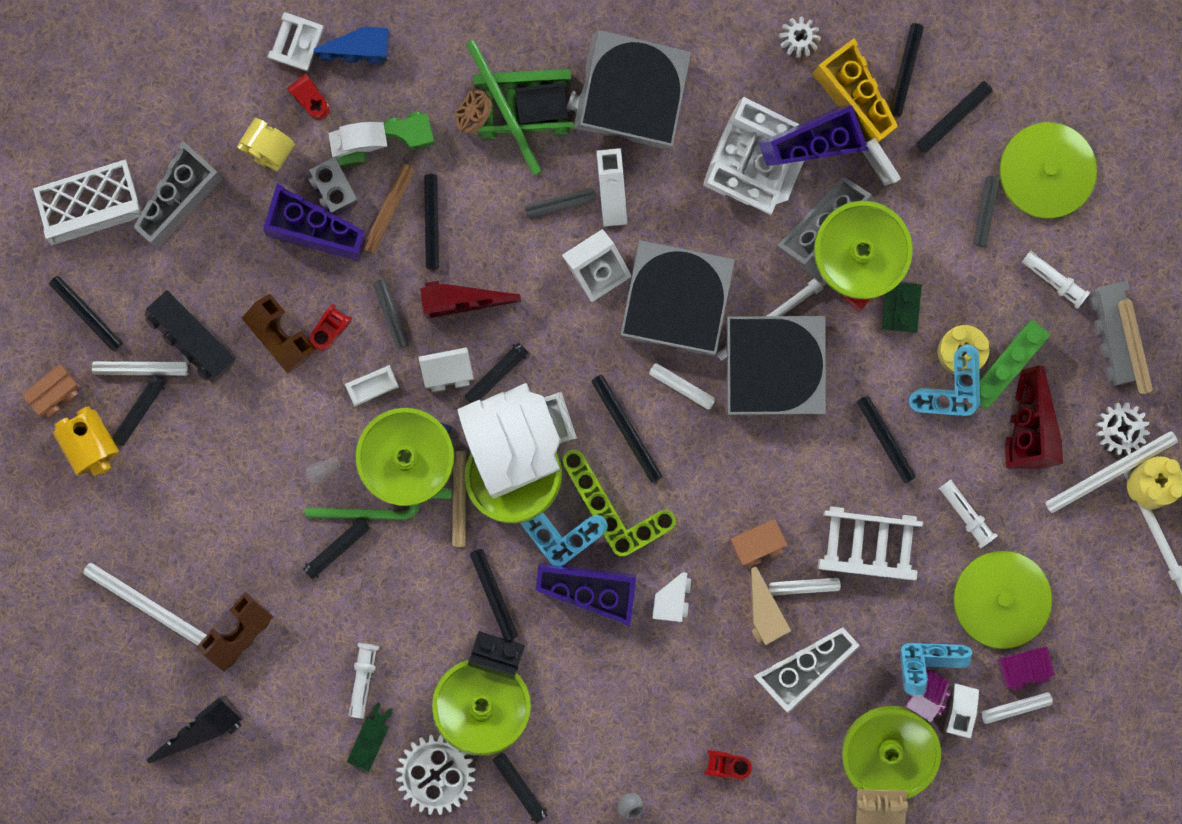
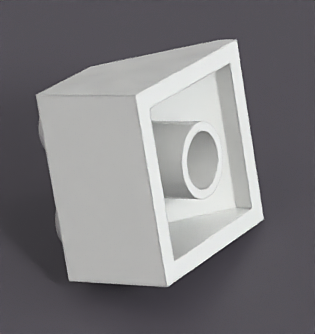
(597, 265)
(446, 369)

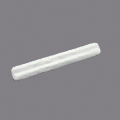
(140, 368)

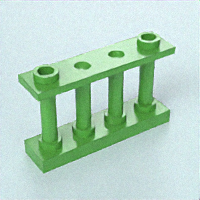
(511, 81)

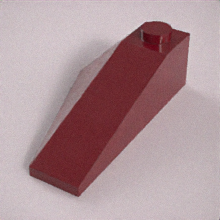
(452, 299)
(1036, 432)

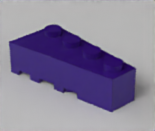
(821, 137)
(309, 225)
(593, 590)

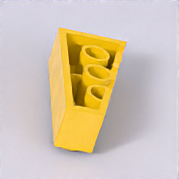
(850, 83)

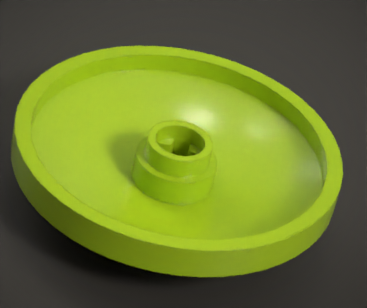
(1048, 170)
(863, 250)
(404, 456)
(516, 505)
(1002, 599)
(480, 710)
(891, 751)

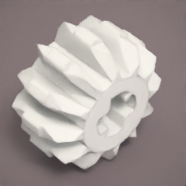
(802, 45)

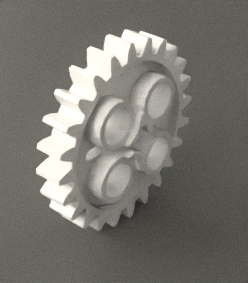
(449, 792)

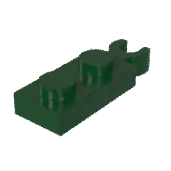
(369, 740)

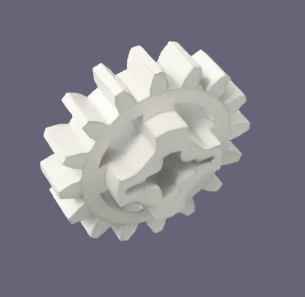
(1124, 438)

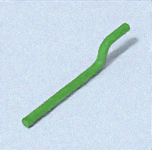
(504, 107)
(371, 513)

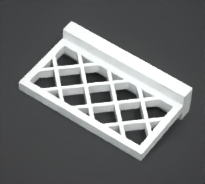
(88, 222)

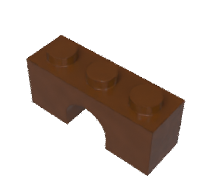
(264, 322)
(224, 649)

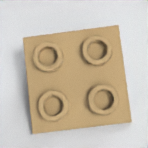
(881, 806)

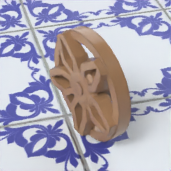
(472, 111)

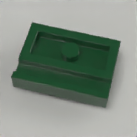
(902, 308)

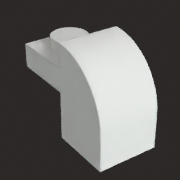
(357, 138)

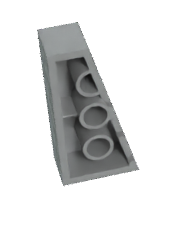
(177, 195)
(1110, 326)

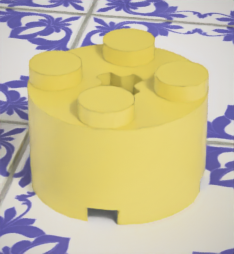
(266, 144)
(958, 337)
(1155, 482)

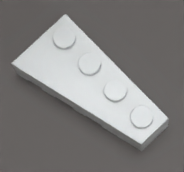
(807, 669)

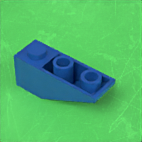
(363, 43)

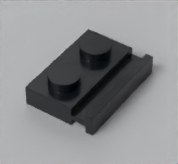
(541, 103)
(496, 655)

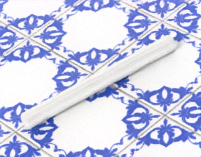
(1111, 472)
(144, 603)

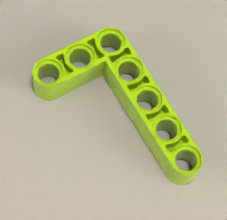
(609, 512)

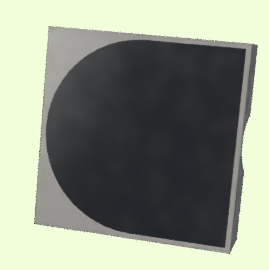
(632, 89)
(677, 298)
(775, 365)

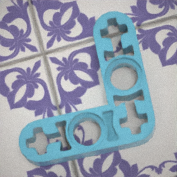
(961, 391)
(556, 542)
(950, 656)

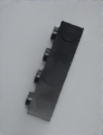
(189, 337)

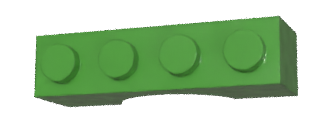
(413, 131)
(1011, 362)

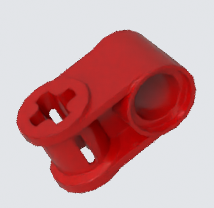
(307, 95)
(330, 327)
(725, 765)

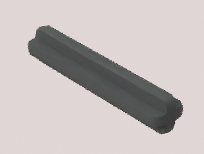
(560, 203)
(986, 211)
(390, 314)

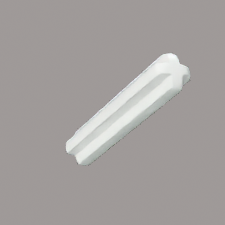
(682, 386)
(804, 586)
(1016, 708)

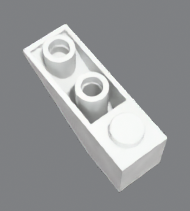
(612, 187)

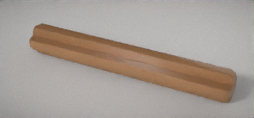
(388, 208)

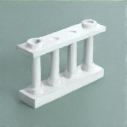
(855, 563)

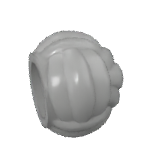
(630, 806)

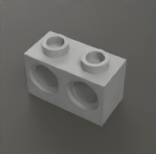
(337, 184)

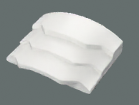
(738, 162)
(511, 439)

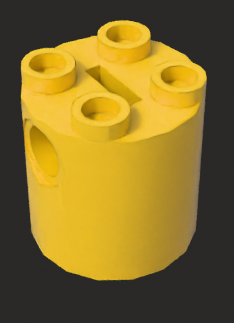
(88, 451)

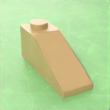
(766, 615)

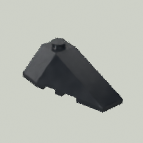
(210, 723)

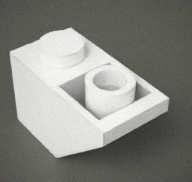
(670, 600)
(962, 711)

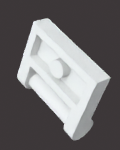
(303, 44)

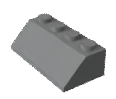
(801, 239)

